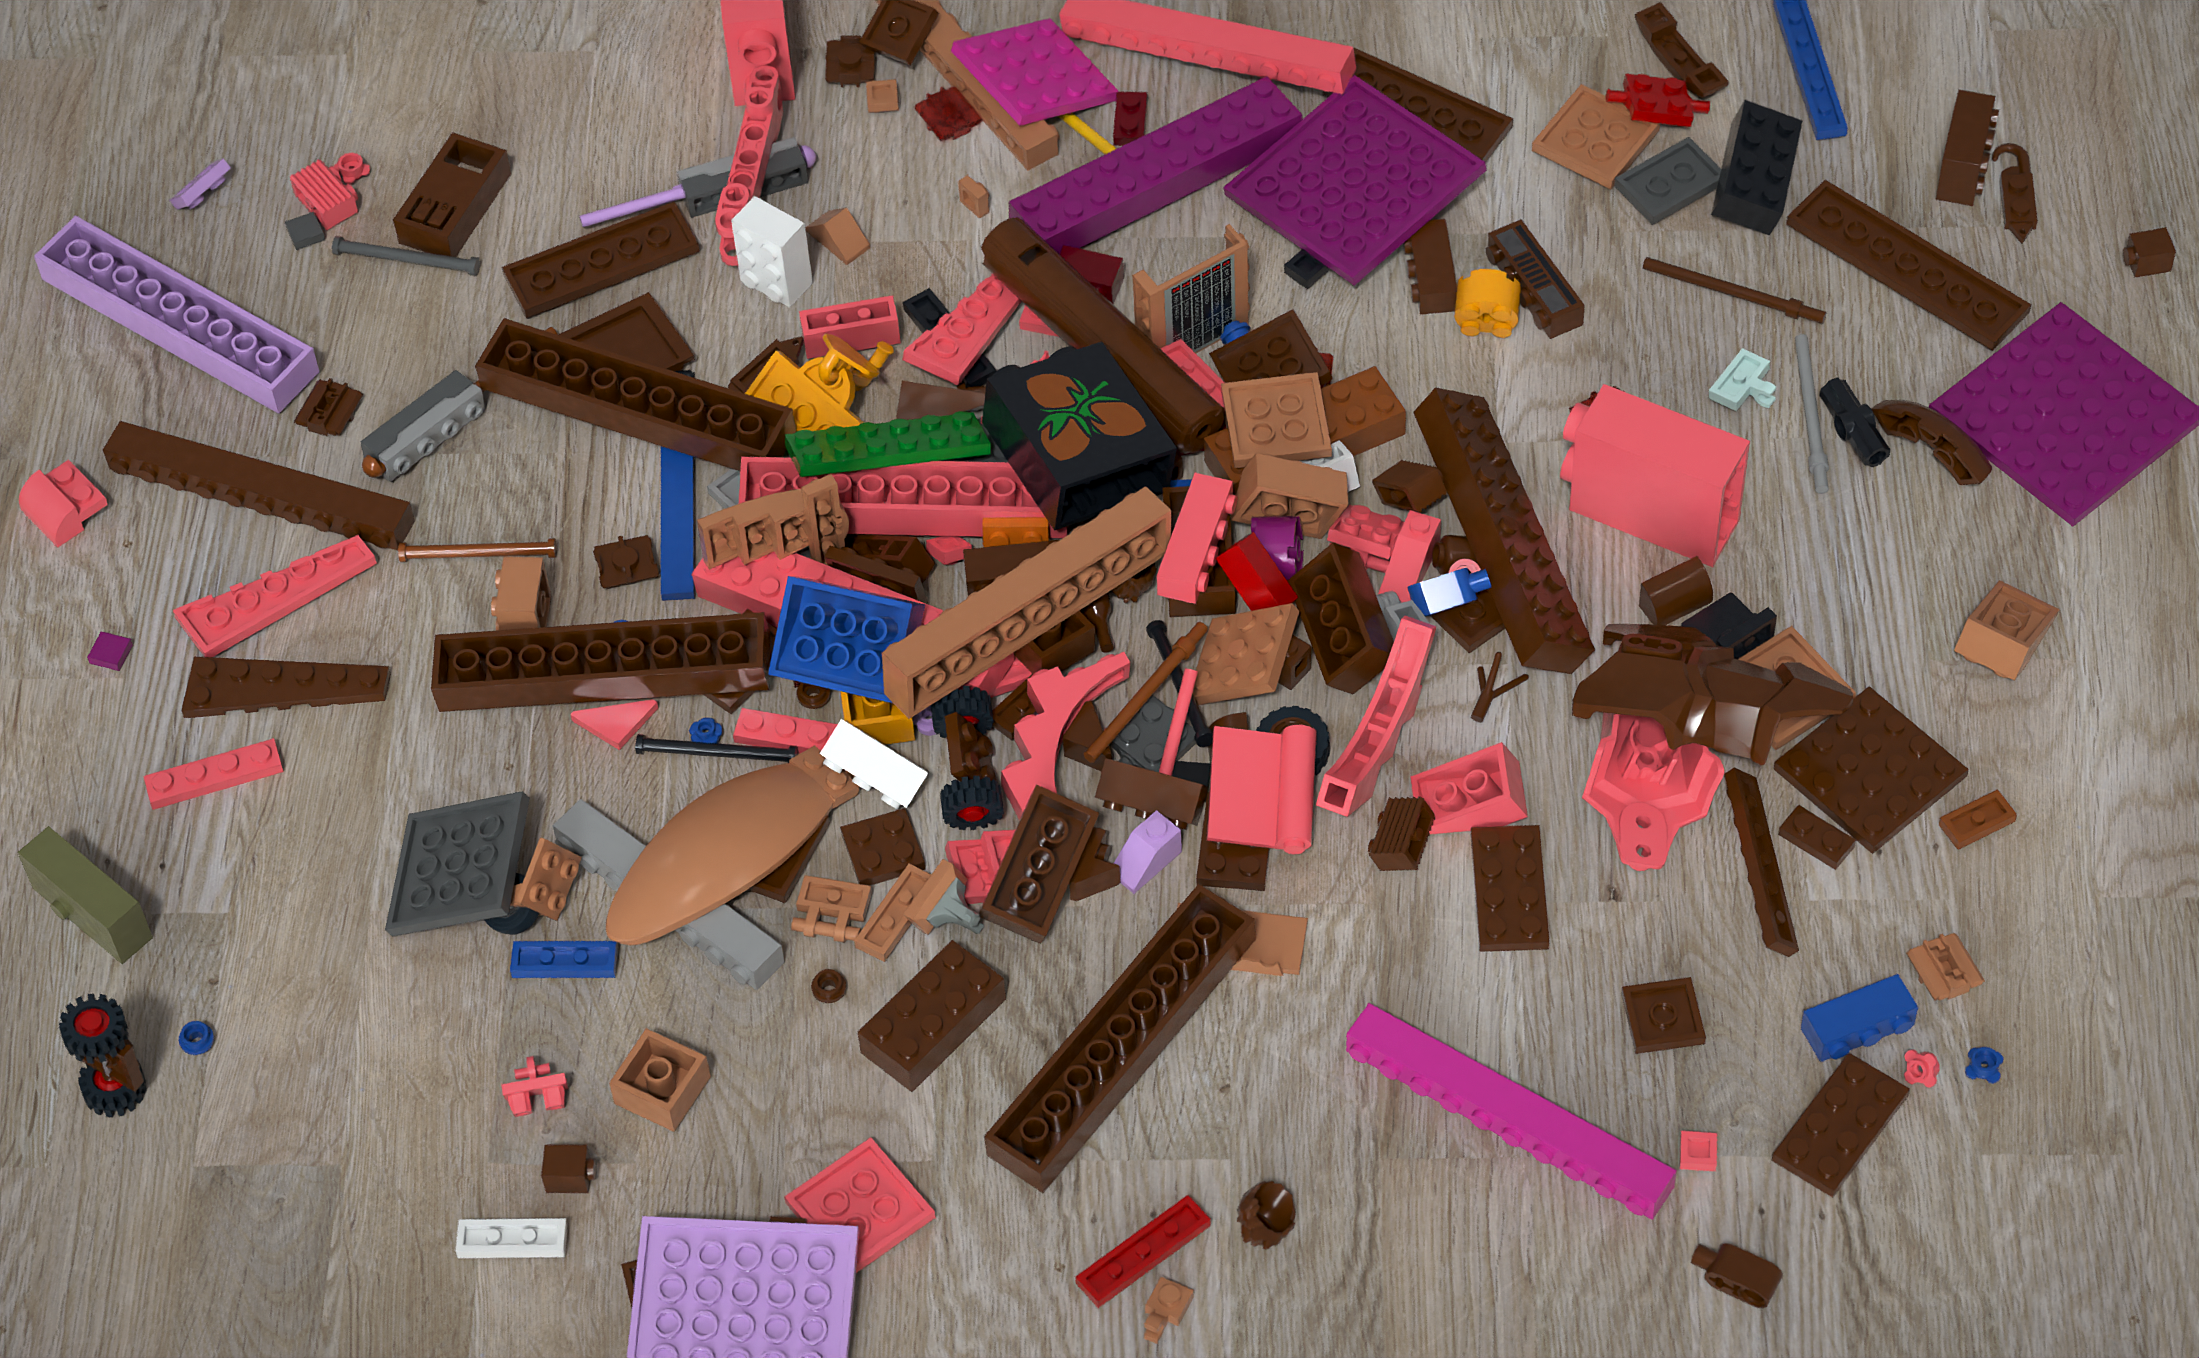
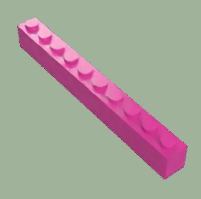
(1510, 1111)

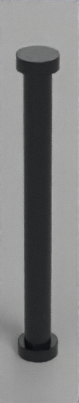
(1204, 735)
(714, 749)

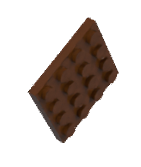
(1871, 770)

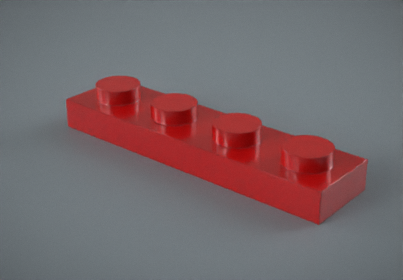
(1143, 1251)

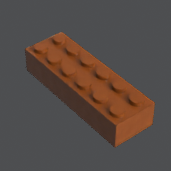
(1357, 411)

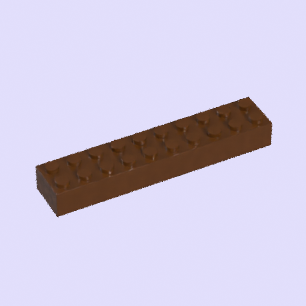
(632, 396)
(1504, 531)
(601, 662)
(1120, 1038)

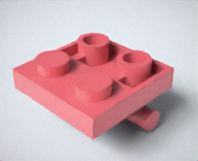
(1367, 534)

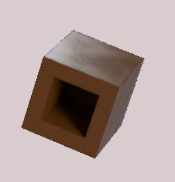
(2149, 252)
(567, 1169)

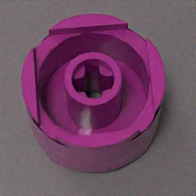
(1281, 540)

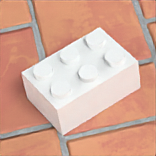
(772, 251)

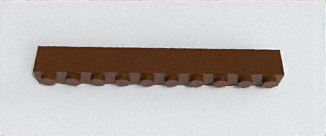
(258, 485)

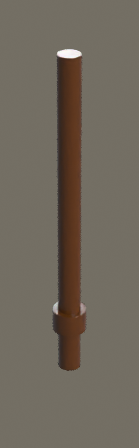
(1792, 308)

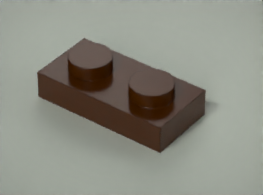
(1012, 710)
(1817, 837)

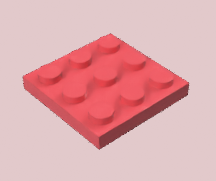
(866, 1193)

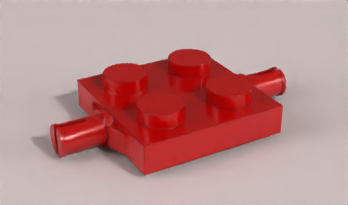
(1657, 100)

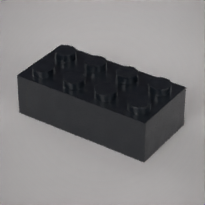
(1757, 167)

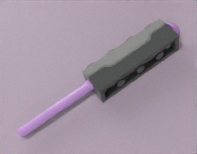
(703, 183)

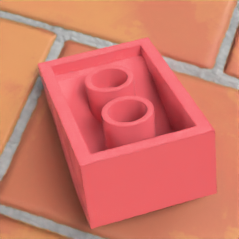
(1473, 791)

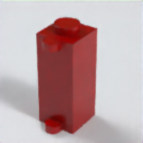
(1255, 574)

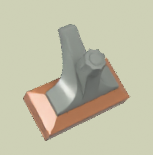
(943, 902)

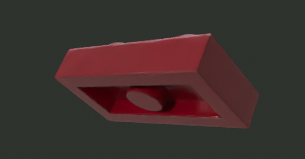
(1129, 117)

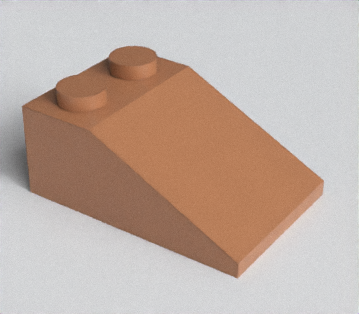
(2005, 630)

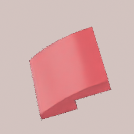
(979, 861)

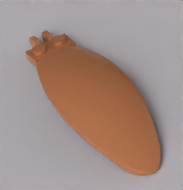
(725, 845)

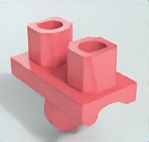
(551, 1087)

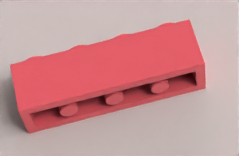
(1196, 538)

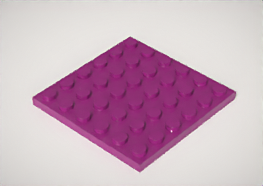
(1354, 180)
(2068, 413)

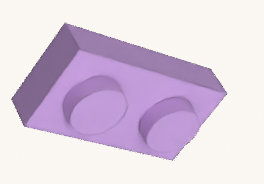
(210, 178)

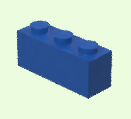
(1859, 1018)

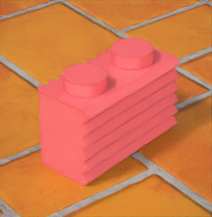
(324, 193)

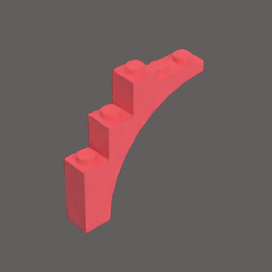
(1041, 735)
(1355, 772)

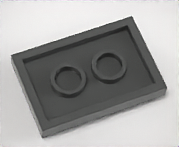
(1669, 180)

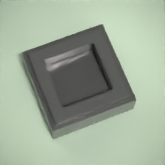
(304, 230)

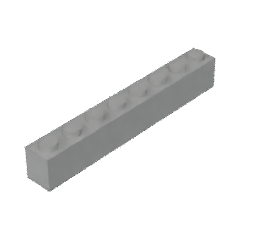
(721, 933)

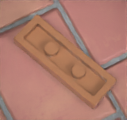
(888, 923)

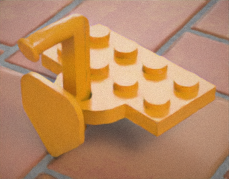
(823, 386)

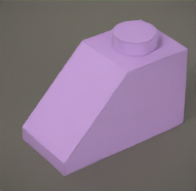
(1148, 851)

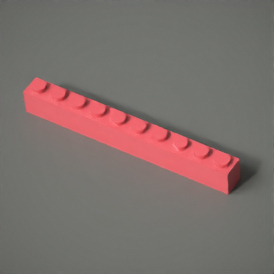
(1211, 42)

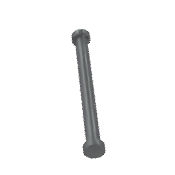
(471, 265)

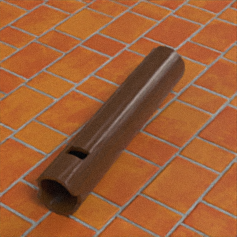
(1086, 317)

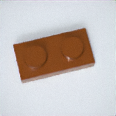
(1977, 819)

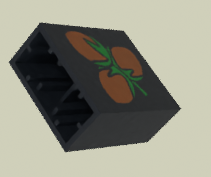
(1077, 433)

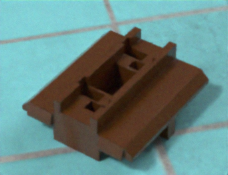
(849, 61)
(328, 408)
(625, 561)

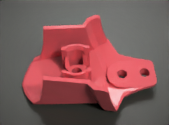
(1650, 786)

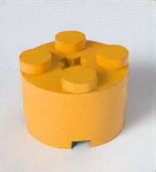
(1487, 303)

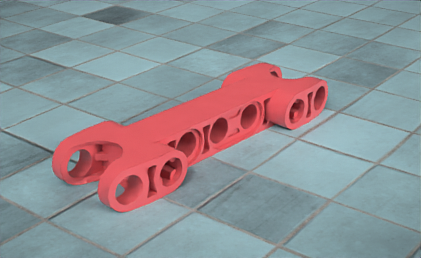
(752, 153)

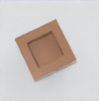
(882, 95)
(974, 196)

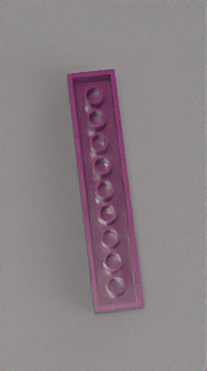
(1158, 167)

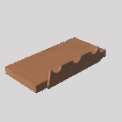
(1277, 945)

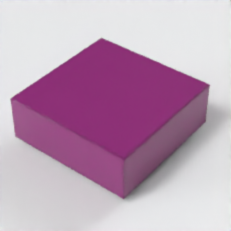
(110, 651)

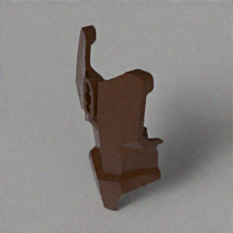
(1703, 690)

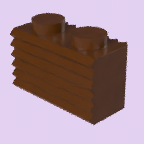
(1410, 485)
(1401, 834)

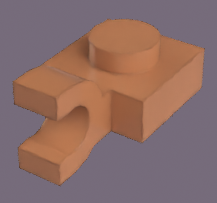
(1166, 1304)

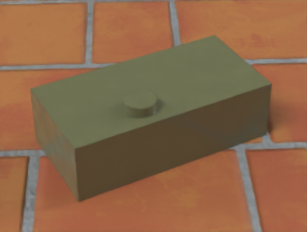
(85, 895)

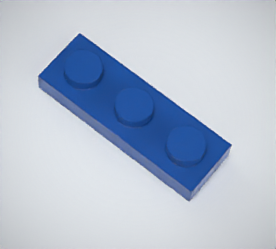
(564, 959)

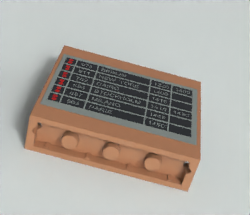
(1198, 301)

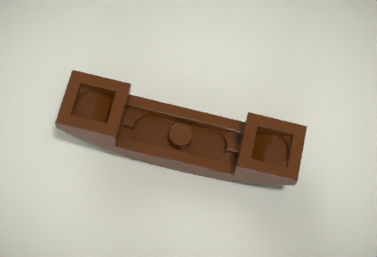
(1676, 54)

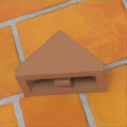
(839, 234)

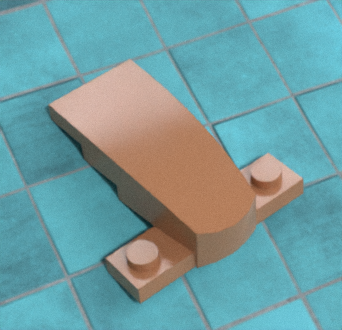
(777, 524)

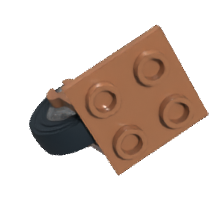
(540, 890)

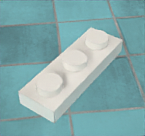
(511, 1238)

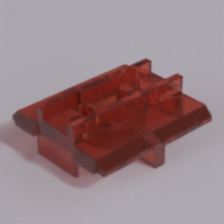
(948, 114)

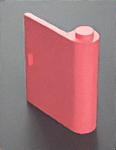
(1262, 788)

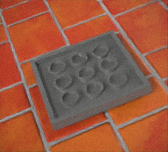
(457, 864)

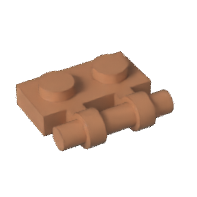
(832, 899)

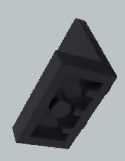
(1734, 625)

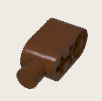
(1738, 1273)

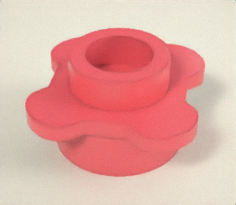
(351, 167)
(1929, 1066)

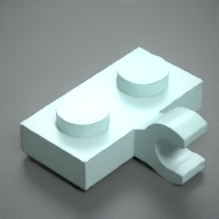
(1742, 379)

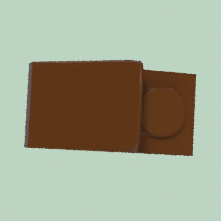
(1093, 871)

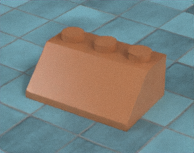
(1291, 489)

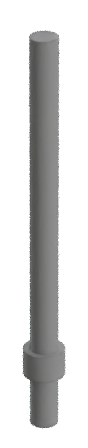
(1817, 460)

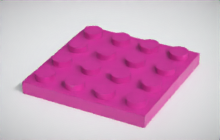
(1034, 71)

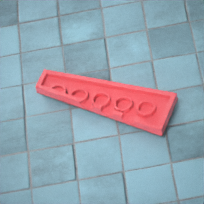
(964, 333)
(246, 609)

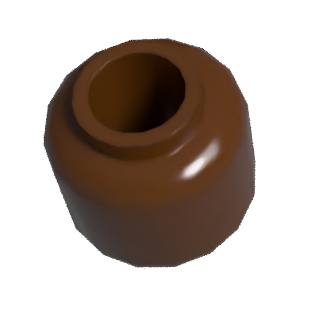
(1449, 550)

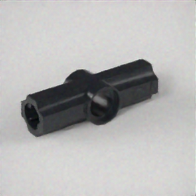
(1854, 422)

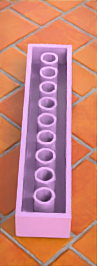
(177, 314)

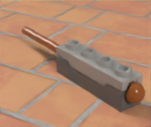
(423, 426)

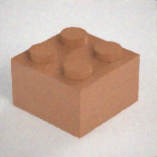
(522, 594)
(660, 1080)

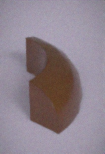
(1949, 441)

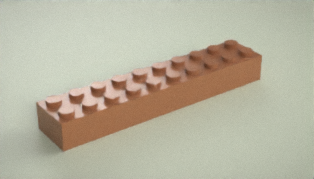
(1026, 602)

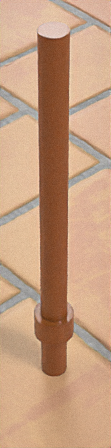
(1181, 651)

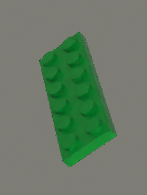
(887, 444)

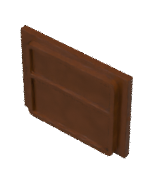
(636, 331)

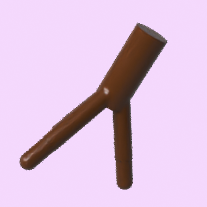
(1487, 694)

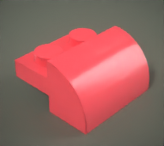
(60, 502)

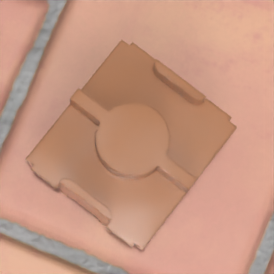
(1945, 967)

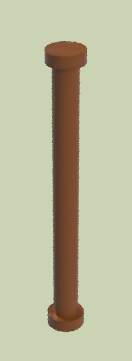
(477, 550)

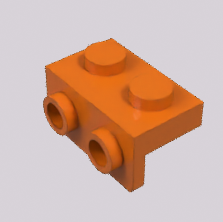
(1014, 530)

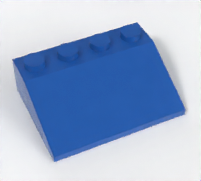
(838, 635)

